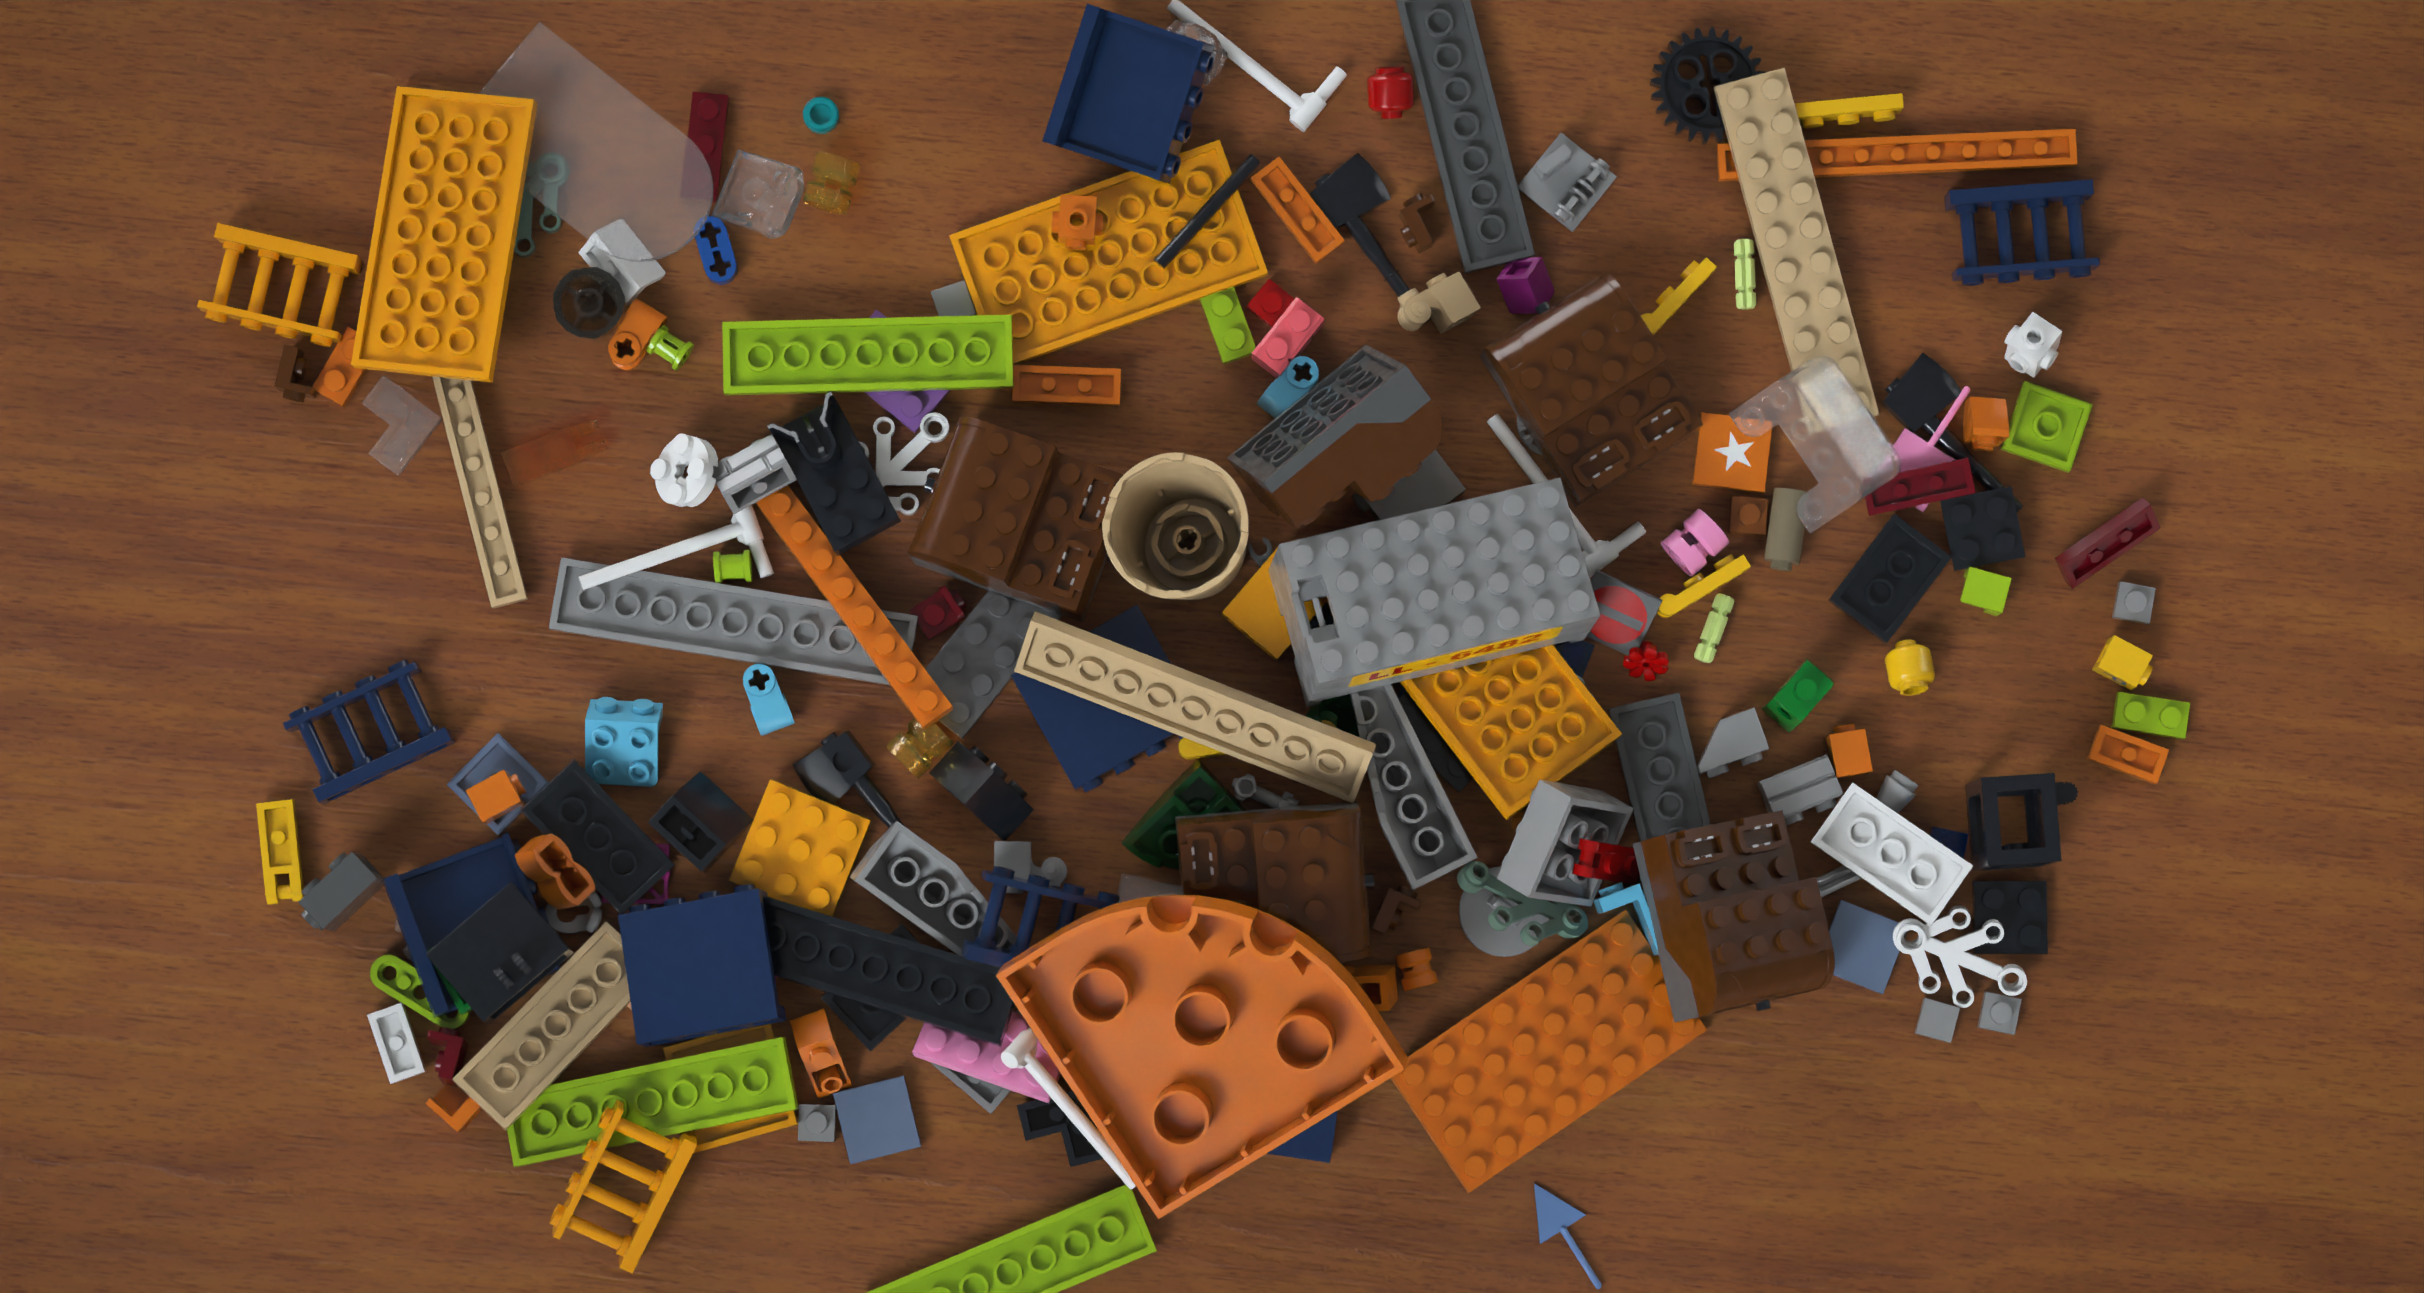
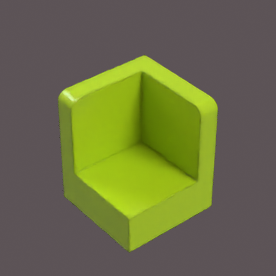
(1985, 590)

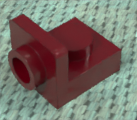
(939, 612)
(452, 1059)

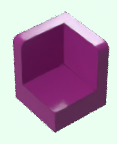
(1525, 285)

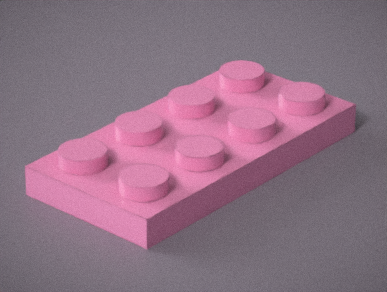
(983, 1059)

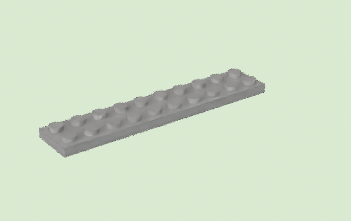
(716, 621)

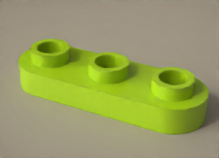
(403, 989)

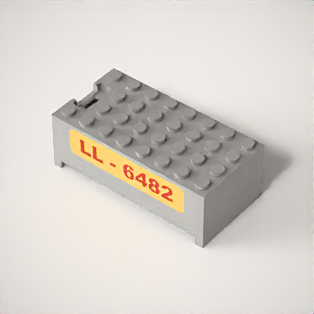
(1434, 590)

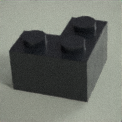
(983, 789)
(1045, 1118)

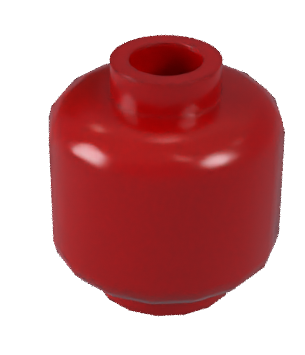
(1390, 91)

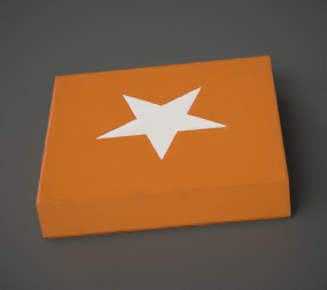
(1729, 457)

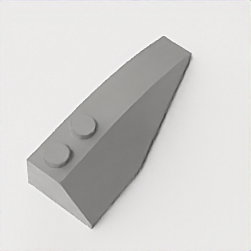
(1408, 792)
(926, 889)

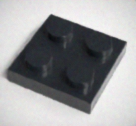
(1982, 528)
(2019, 908)

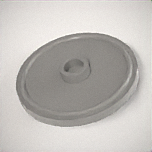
(1474, 915)

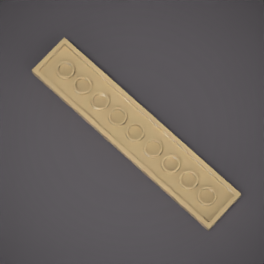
(1791, 226)
(1194, 707)

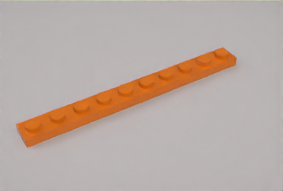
(1930, 153)

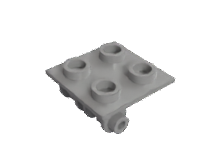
(1573, 188)

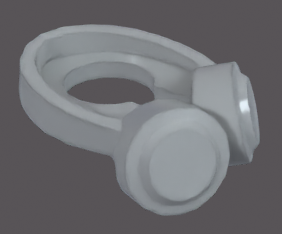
(582, 922)

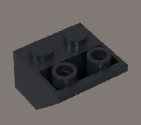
(701, 821)

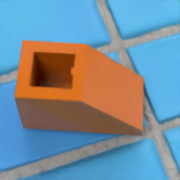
(1985, 423)
(820, 1053)

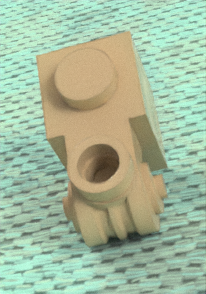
(1445, 301)

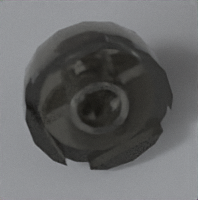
(589, 303)

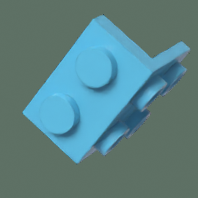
(623, 741)
(1617, 896)

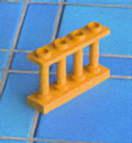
(269, 251)
(643, 1214)

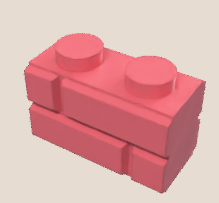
(1288, 338)

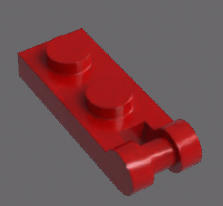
(1606, 862)

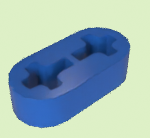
(724, 248)

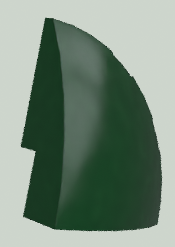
(1191, 794)

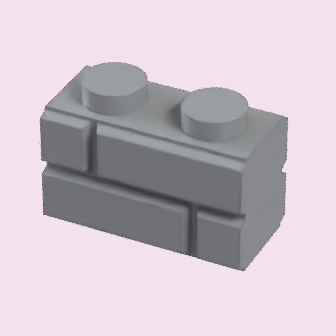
(753, 474)
(1801, 789)

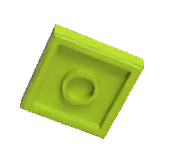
(2046, 426)

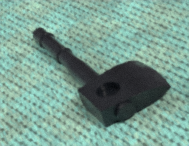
(1347, 197)
(1917, 401)
(840, 767)

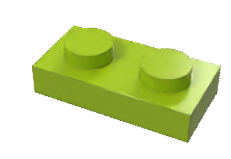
(1228, 325)
(2150, 715)

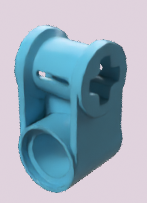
(1286, 389)
(767, 705)

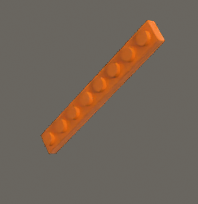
(855, 607)

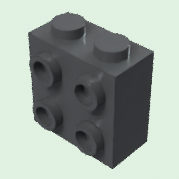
(341, 893)

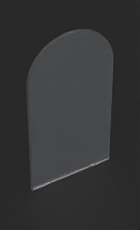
(605, 154)

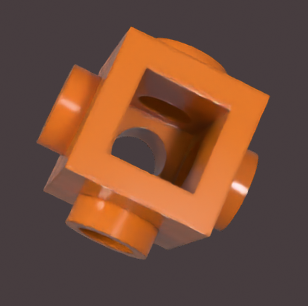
(1074, 209)

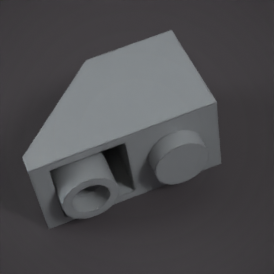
(1733, 740)

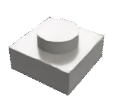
(2133, 603)
(1999, 1013)
(817, 1122)

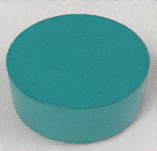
(821, 115)

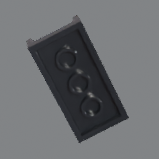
(835, 475)
(598, 836)

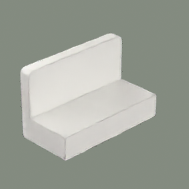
(630, 274)

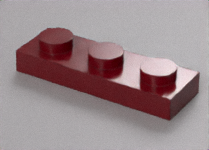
(708, 130)
(1923, 486)
(2107, 543)

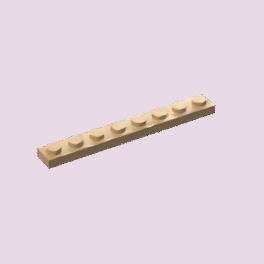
(480, 491)

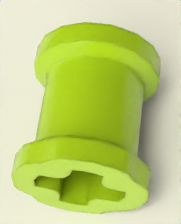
(670, 347)
(732, 566)

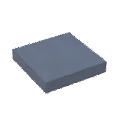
(490, 760)
(1863, 946)
(877, 1119)

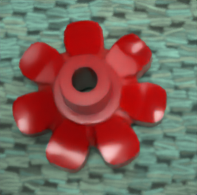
(1646, 661)

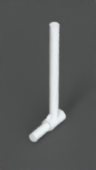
(1303, 108)
(743, 526)
(1595, 554)
(1022, 1054)

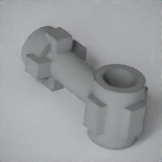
(1246, 788)

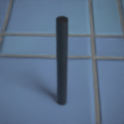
(1207, 211)

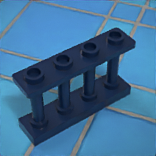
(2036, 198)
(398, 752)
(984, 947)

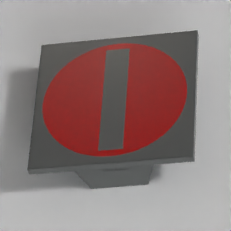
(1623, 611)

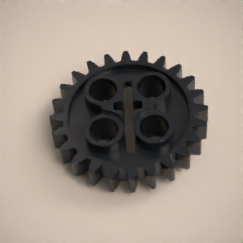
(1676, 90)

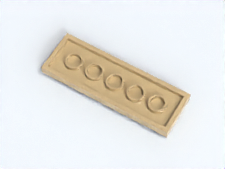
(549, 1030)

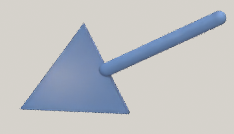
(1555, 1217)

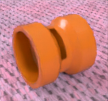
(1416, 969)

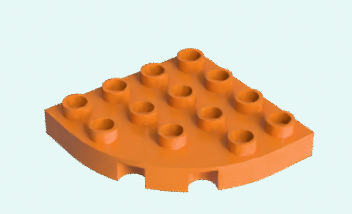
(1198, 1034)

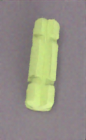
(1745, 274)
(1714, 628)

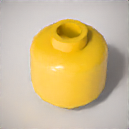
(1910, 668)

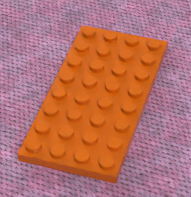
(1544, 1052)

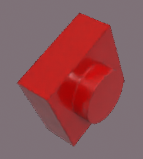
(1270, 303)

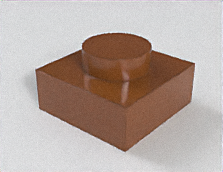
(1748, 515)

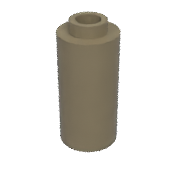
(1784, 530)

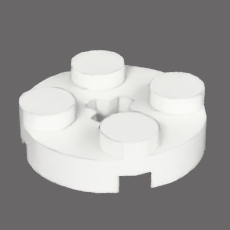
(670, 467)

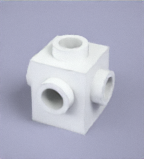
(2032, 345)

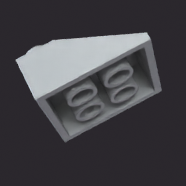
(1548, 841)

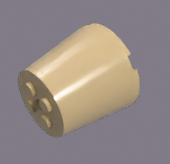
(1163, 505)

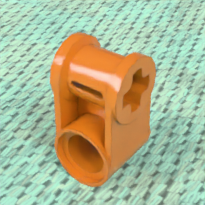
(637, 330)

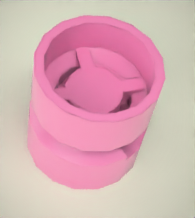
(1707, 541)

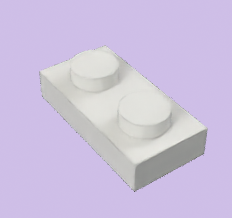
(396, 1043)

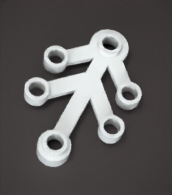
(891, 472)
(1955, 953)

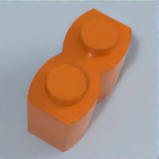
(552, 867)

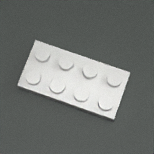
(1891, 854)

